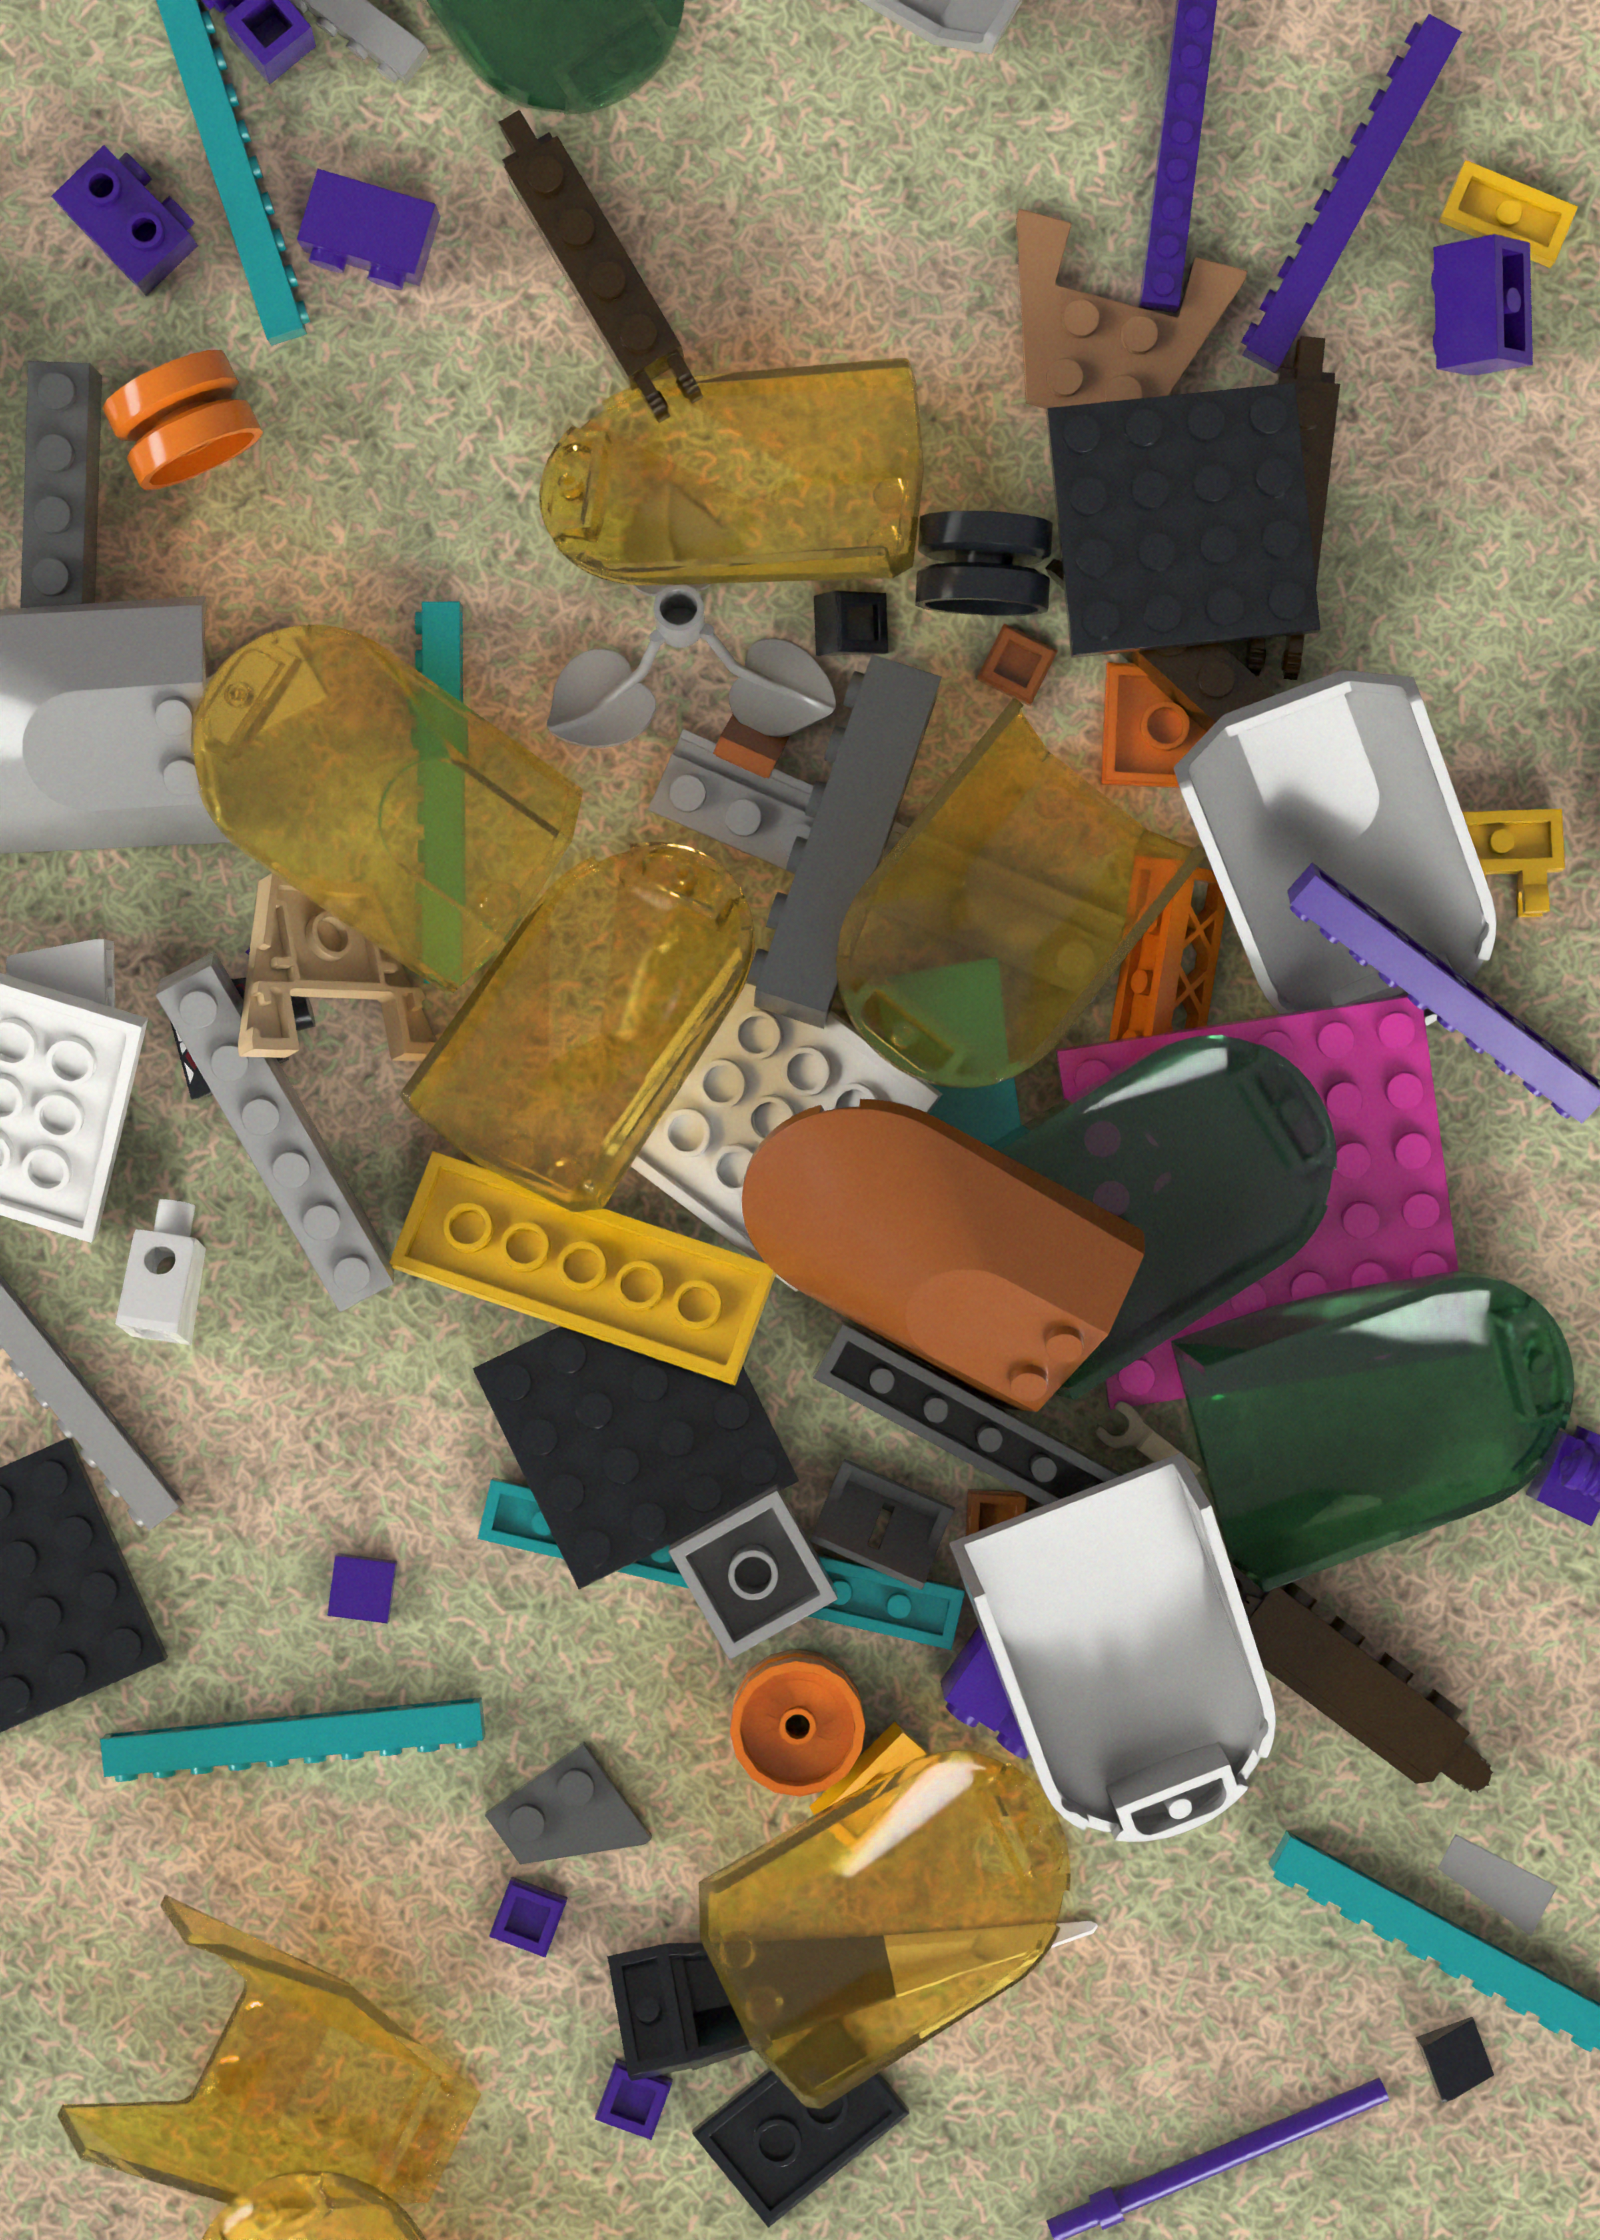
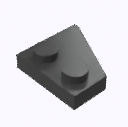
(567, 1812)

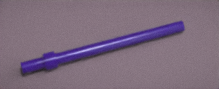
(1109, 2206)

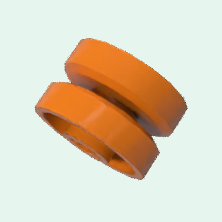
(182, 419)
(779, 1754)

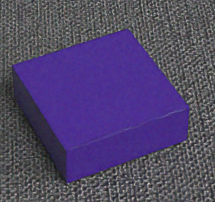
(362, 1588)
(528, 1917)
(633, 2104)

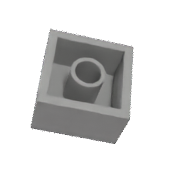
(753, 1572)

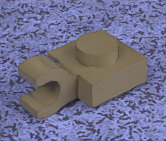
(1142, 1437)

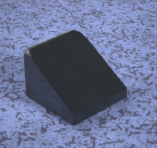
(850, 623)
(1455, 2058)

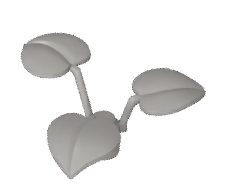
(606, 705)

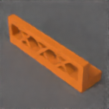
(1152, 974)

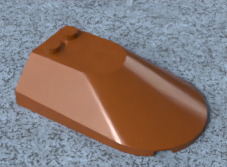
(940, 1245)

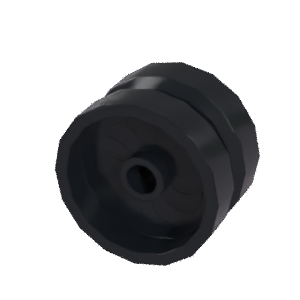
(983, 563)

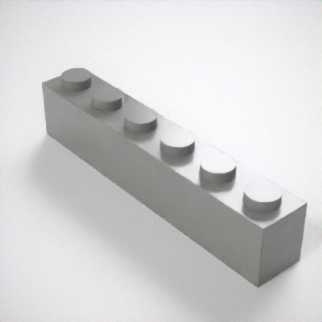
(277, 1134)

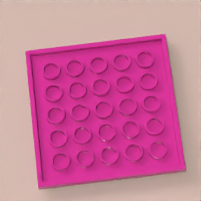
(1390, 1184)

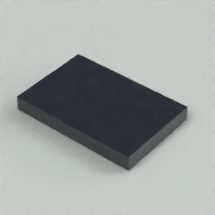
(785, 2151)

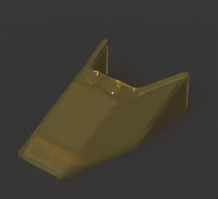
(293, 2085)

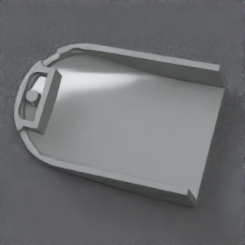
(1125, 1652)

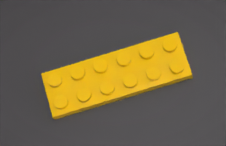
(584, 1269)

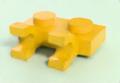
(1520, 844)

